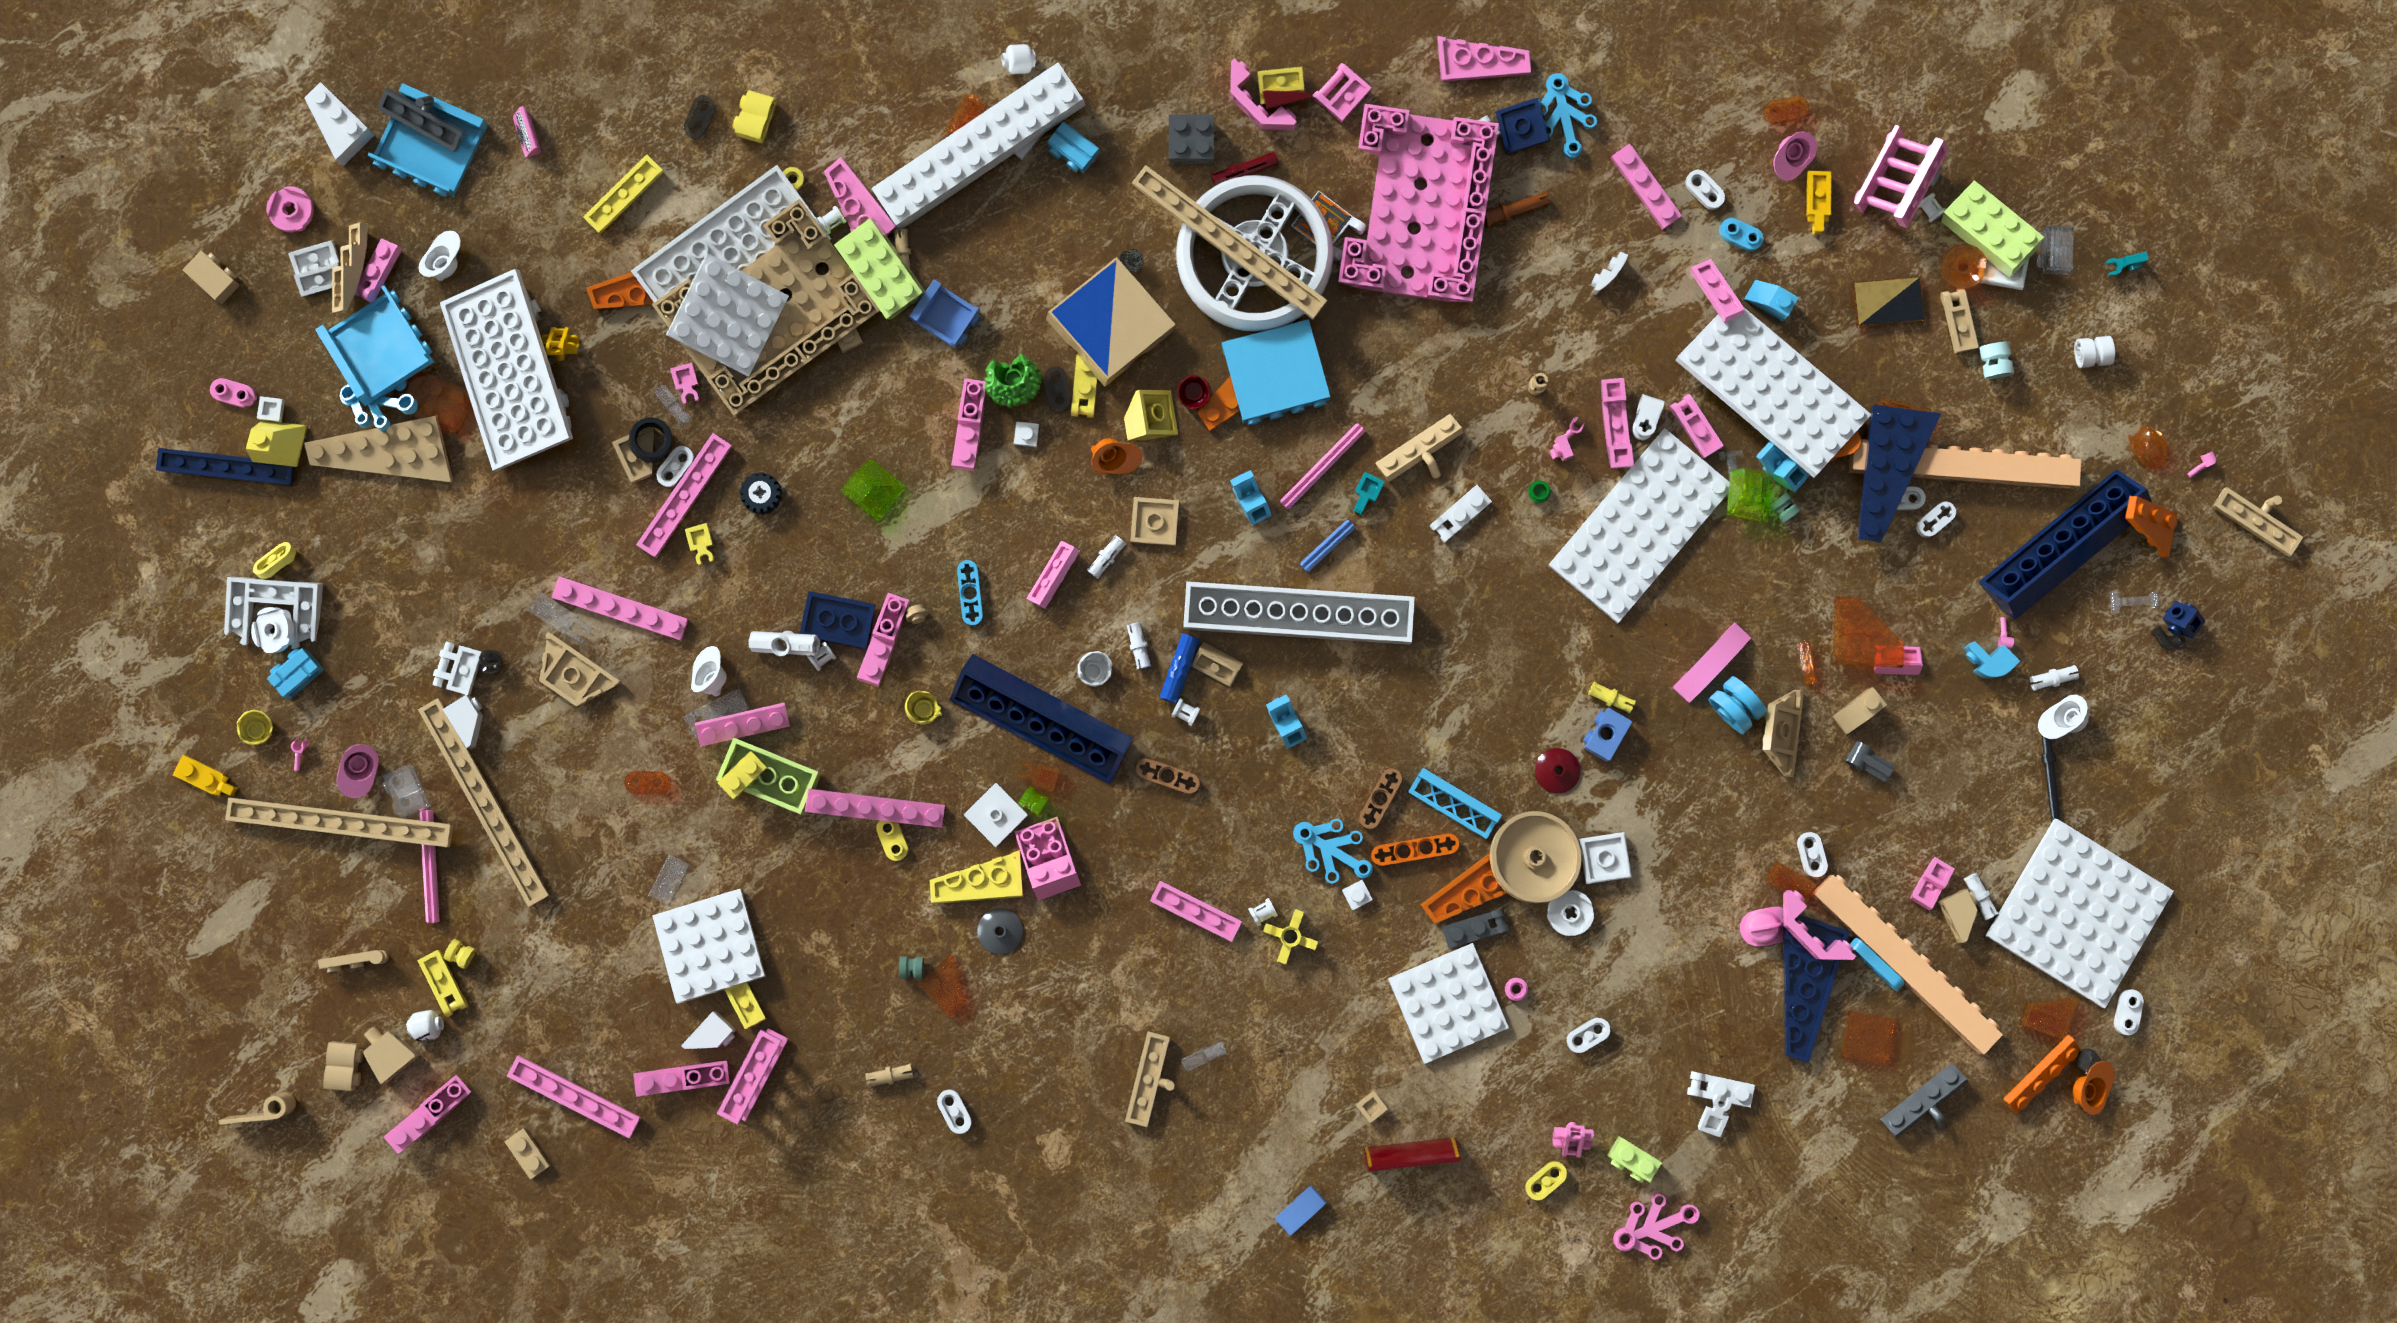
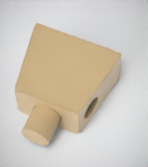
(388, 1054)

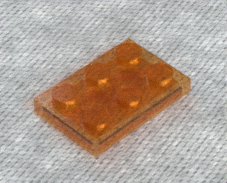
(438, 398)

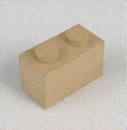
(211, 276)

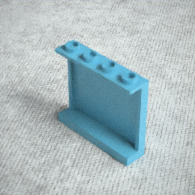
(424, 159)
(377, 347)
(1276, 372)

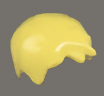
(922, 707)

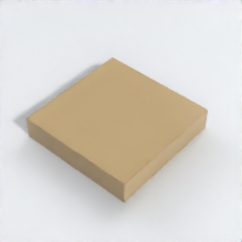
(1154, 521)

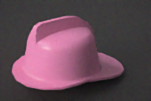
(1794, 155)
(357, 770)
(1763, 926)

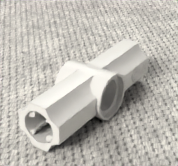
(772, 643)

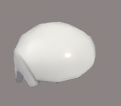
(1094, 668)

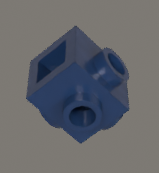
(2183, 619)

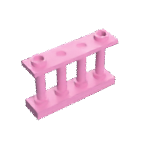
(1913, 192)
(752, 1076)

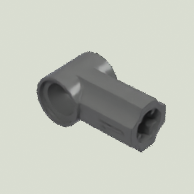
(1864, 759)

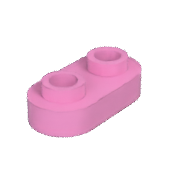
(232, 393)

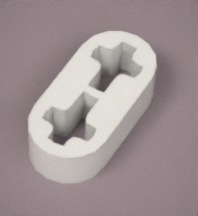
(1939, 523)

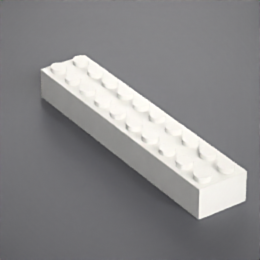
(978, 146)
(1299, 613)

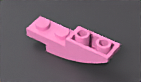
(969, 425)
(883, 640)
(681, 1078)
(427, 1115)

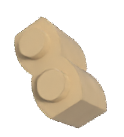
(342, 1066)

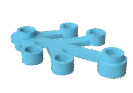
(1566, 111)
(405, 404)
(1329, 848)

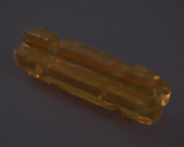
(1807, 662)

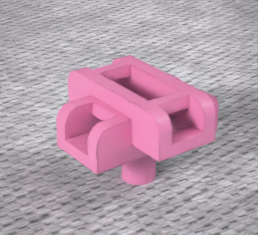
(1572, 1136)

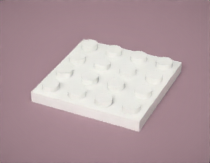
(727, 315)
(709, 946)
(1448, 1003)

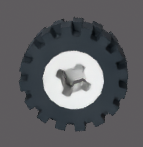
(766, 498)

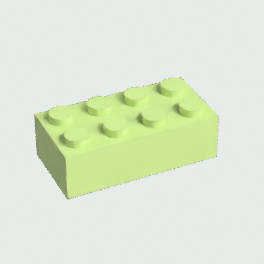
(1992, 229)
(880, 269)
(781, 783)

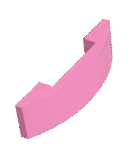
(1616, 423)
(1712, 663)

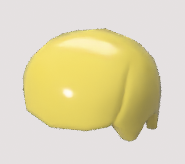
(254, 727)

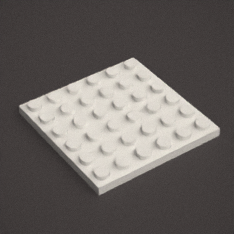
(2079, 913)

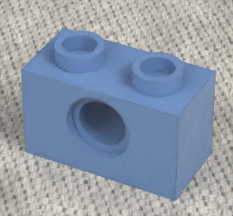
(1616, 724)

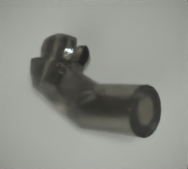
(2168, 641)

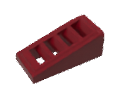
(1279, 98)

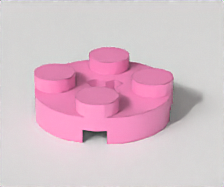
(284, 198)

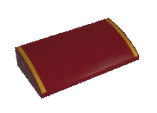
(1411, 1154)

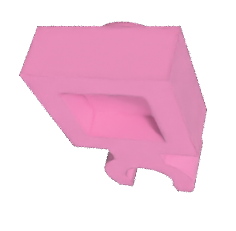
(685, 379)

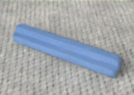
(1327, 545)

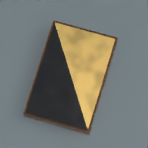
(1888, 302)

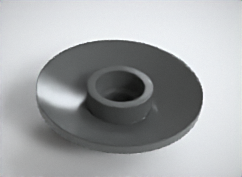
(1012, 931)

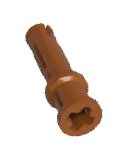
(1506, 211)

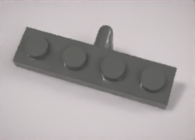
(421, 119)
(1925, 1101)

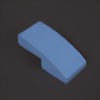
(1300, 1210)

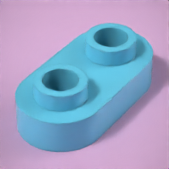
(1741, 235)

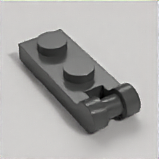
(1474, 928)

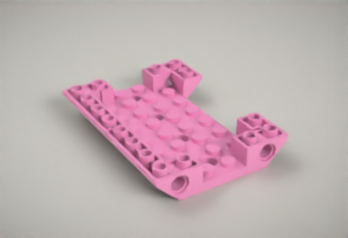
(1447, 210)

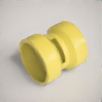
(459, 953)

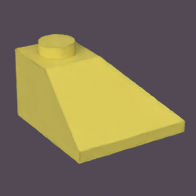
(1151, 415)
(276, 443)

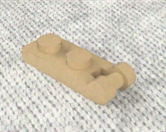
(1959, 321)
(354, 960)

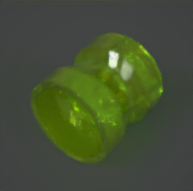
(1033, 801)

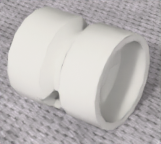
(2098, 351)

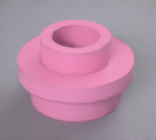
(1523, 989)

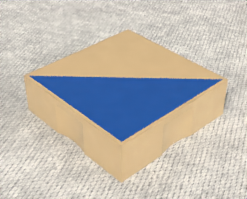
(1110, 321)

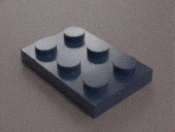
(838, 619)

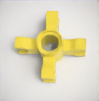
(1286, 947)

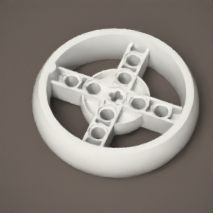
(1286, 199)

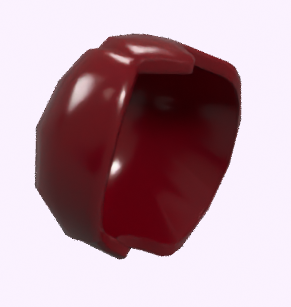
(1194, 392)

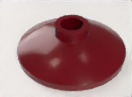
(1549, 779)

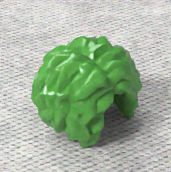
(1013, 383)

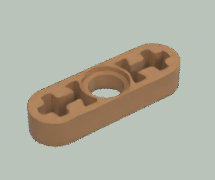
(1149, 776)
(1394, 786)

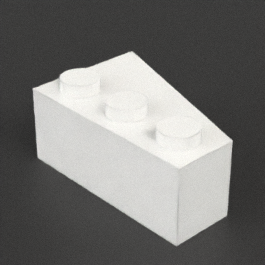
(339, 126)

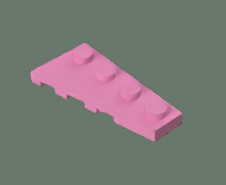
(1471, 61)
(855, 199)

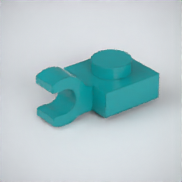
(2132, 262)
(1367, 489)

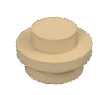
(916, 614)

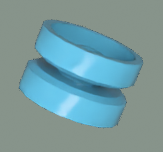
(1737, 705)

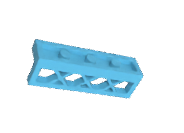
(1460, 796)

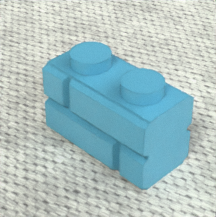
(1073, 148)
(295, 673)

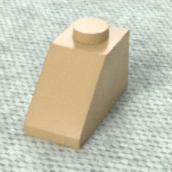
(1859, 710)
(1959, 913)

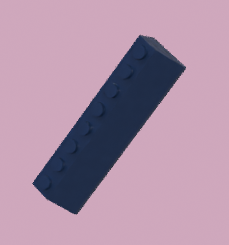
(2063, 545)
(1040, 718)

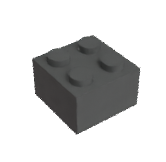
(1191, 139)

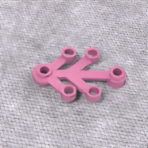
(1652, 1228)

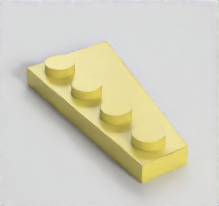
(986, 881)

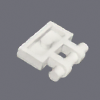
(463, 671)

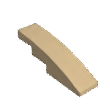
(347, 276)

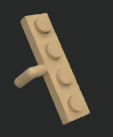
(1420, 449)
(2258, 520)
(1148, 1079)

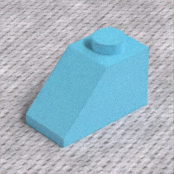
(1771, 299)

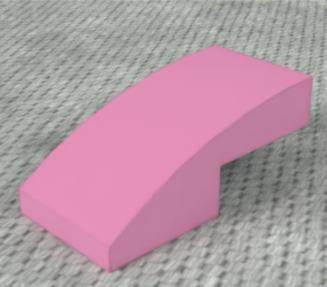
(1931, 883)

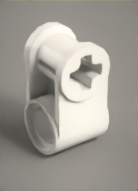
(1648, 413)

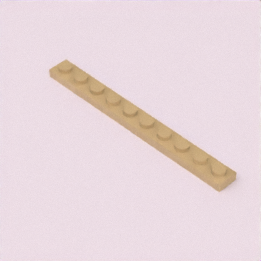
(1229, 242)
(484, 804)
(339, 822)

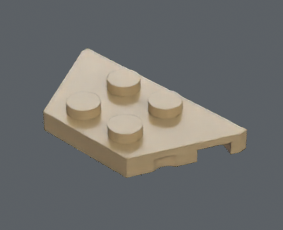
(572, 673)
(1782, 731)

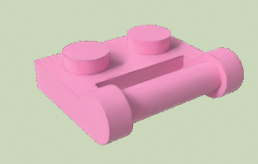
(1347, 97)

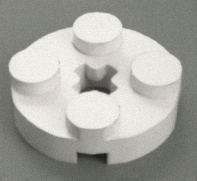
(283, 633)
(1583, 911)

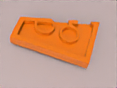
(2154, 522)

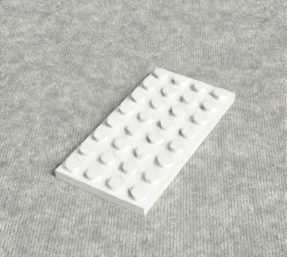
(728, 233)
(506, 370)
(1774, 389)
(1640, 525)

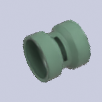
(1783, 502)
(911, 967)

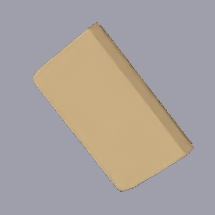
(1216, 664)

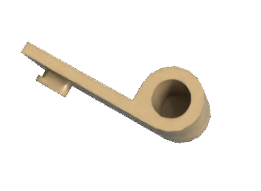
(273, 1108)

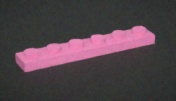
(684, 495)
(620, 608)
(874, 808)
(574, 1096)

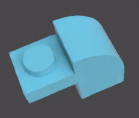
(1782, 467)
(1250, 498)
(1992, 665)
(1286, 721)

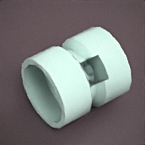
(1996, 352)

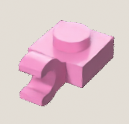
(1561, 449)

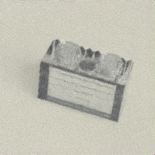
(2056, 251)

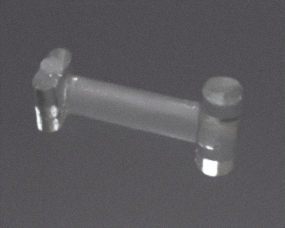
(1731, 457)
(2116, 602)

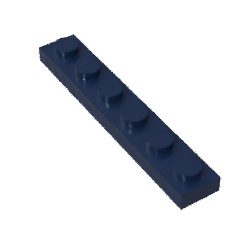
(222, 467)

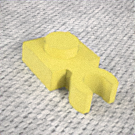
(699, 540)

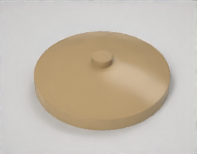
(1535, 857)

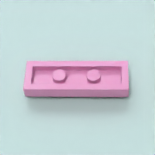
(1717, 290)
(1053, 574)

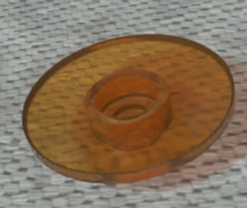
(1966, 255)

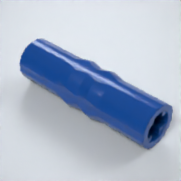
(1179, 668)

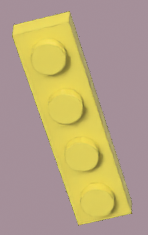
(623, 194)

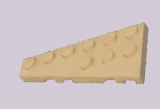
(404, 450)

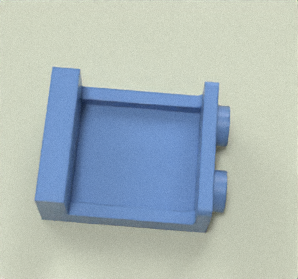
(945, 315)

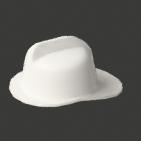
(441, 257)
(707, 672)
(2065, 717)

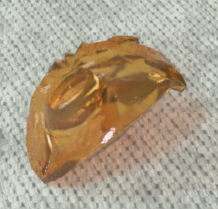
(2149, 447)

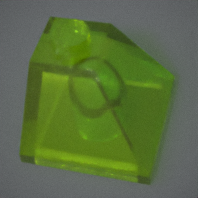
(873, 489)
(1749, 494)

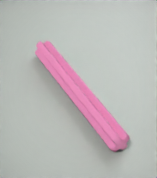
(1322, 466)
(430, 875)

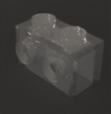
(406, 791)

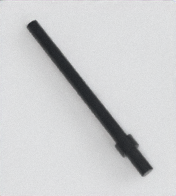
(2049, 758)

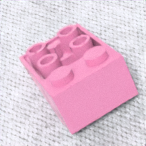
(1047, 858)

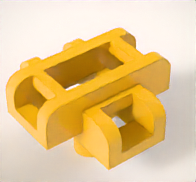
(560, 343)

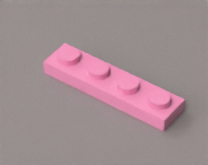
(1646, 186)
(742, 724)
(1195, 911)

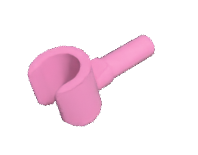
(1573, 429)
(2208, 460)
(2003, 639)
(298, 749)

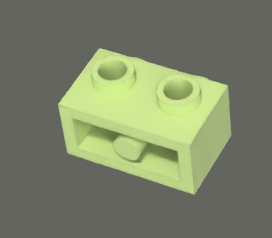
(1636, 1160)

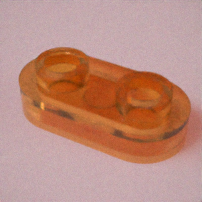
(1785, 109)
(647, 783)

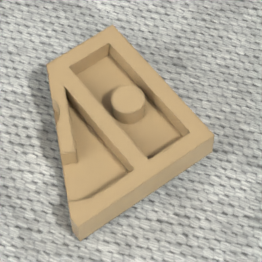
(634, 467)

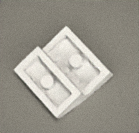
(314, 267)

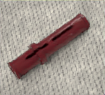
(1246, 168)

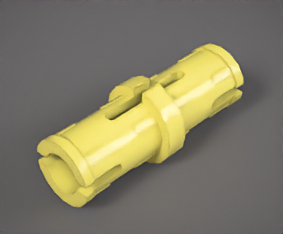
(1611, 697)

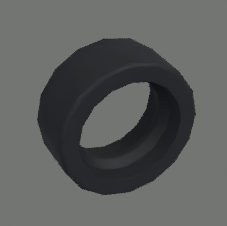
(647, 456)

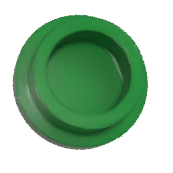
(1539, 491)

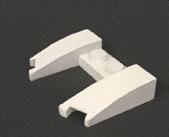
(244, 591)

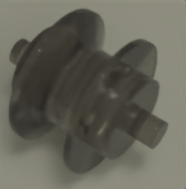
(1132, 260)
(490, 661)
(2086, 1059)

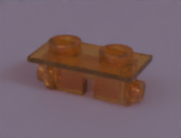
(966, 112)
(1787, 879)

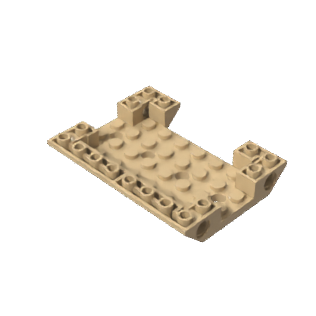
(813, 320)

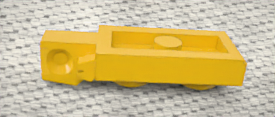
(1818, 199)
(203, 777)

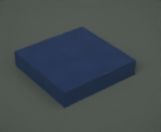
(1522, 126)

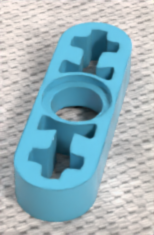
(962, 577)
(1874, 962)

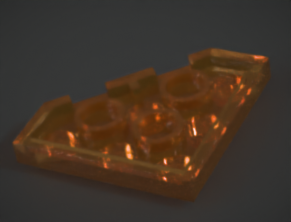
(1863, 637)

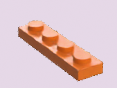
(2042, 1074)

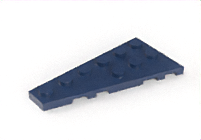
(1893, 452)
(1807, 987)

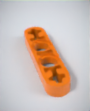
(1414, 846)

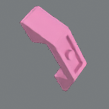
(1279, 120)
(1792, 907)

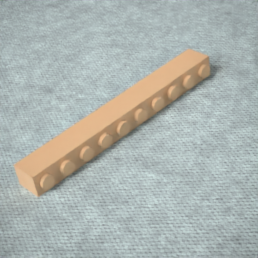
(1988, 466)
(1915, 970)

